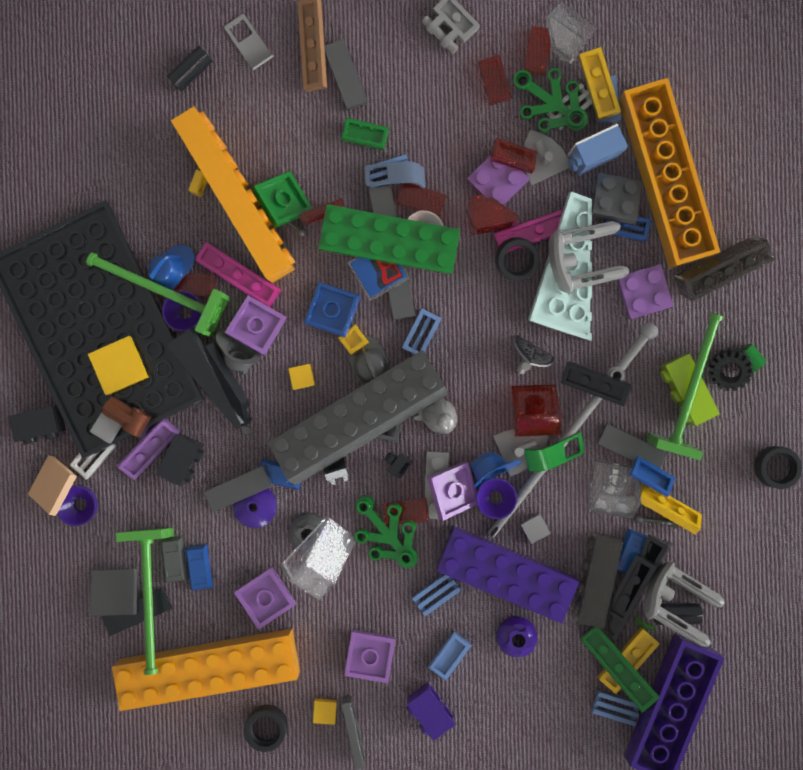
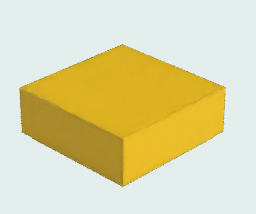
(198, 184)
(354, 341)
(301, 376)
(325, 711)

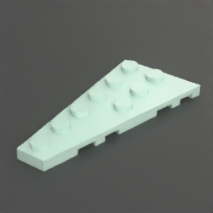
(551, 305)

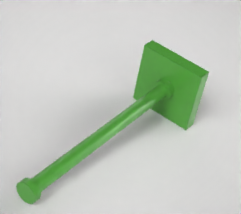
(211, 312)
(674, 442)
(145, 539)

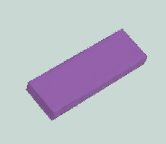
(147, 449)

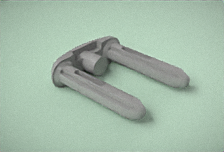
(560, 262)
(658, 589)

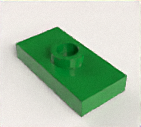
(365, 134)

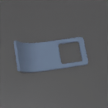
(398, 173)

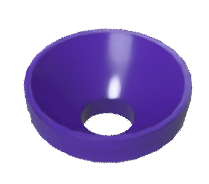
(172, 316)
(508, 502)
(68, 511)
(511, 627)

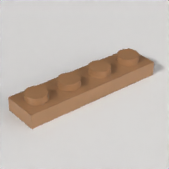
(312, 45)

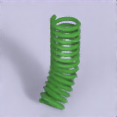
(650, 626)

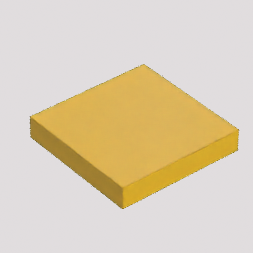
(118, 365)

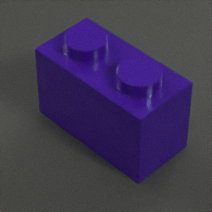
(430, 711)

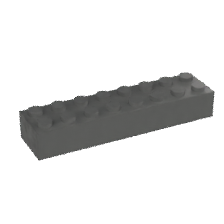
(358, 418)

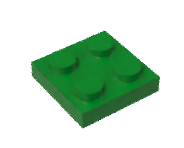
(281, 199)

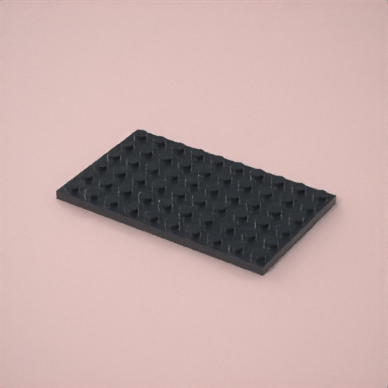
(79, 308)

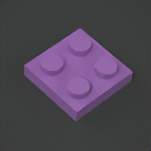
(497, 180)
(645, 292)
(255, 325)
(453, 490)
(265, 598)
(370, 656)

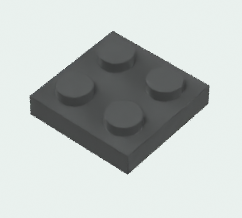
(616, 198)

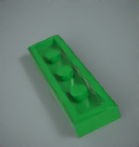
(620, 668)

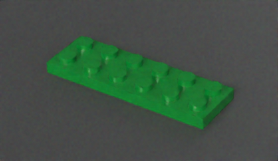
(389, 239)

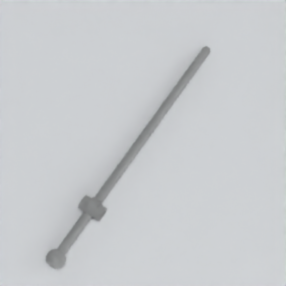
(648, 332)

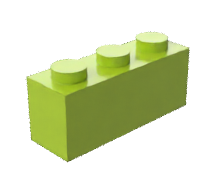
(678, 375)

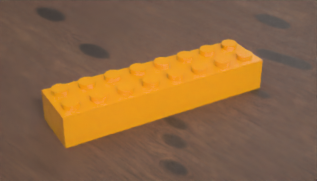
(668, 173)
(231, 192)
(207, 669)

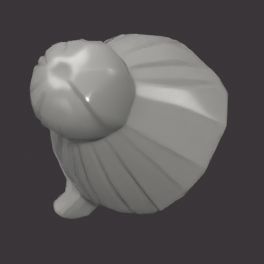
(439, 416)

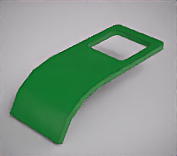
(553, 455)

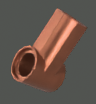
(132, 419)

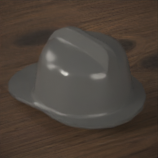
(236, 355)
(369, 361)

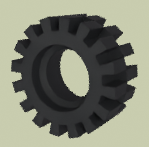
(730, 382)

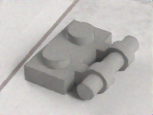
(456, 19)

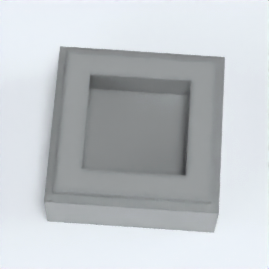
(105, 428)
(535, 528)

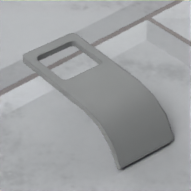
(251, 47)

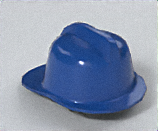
(171, 266)
(489, 466)

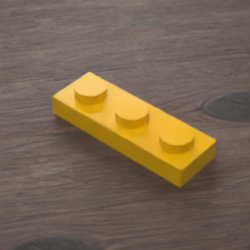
(599, 83)
(671, 509)
(636, 652)

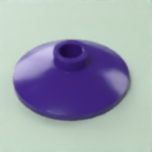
(265, 511)

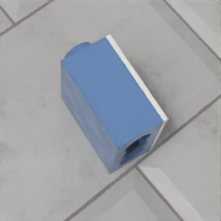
(596, 150)

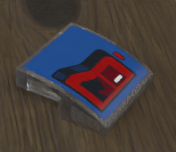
(377, 276)

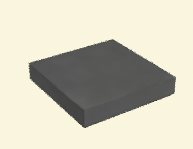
(113, 592)

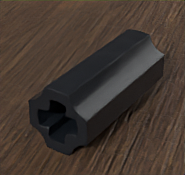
(189, 68)
(688, 612)

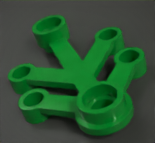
(553, 103)
(388, 535)

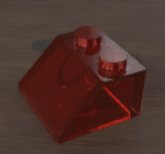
(489, 215)
(535, 410)

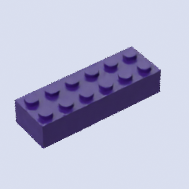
(507, 574)
(670, 722)

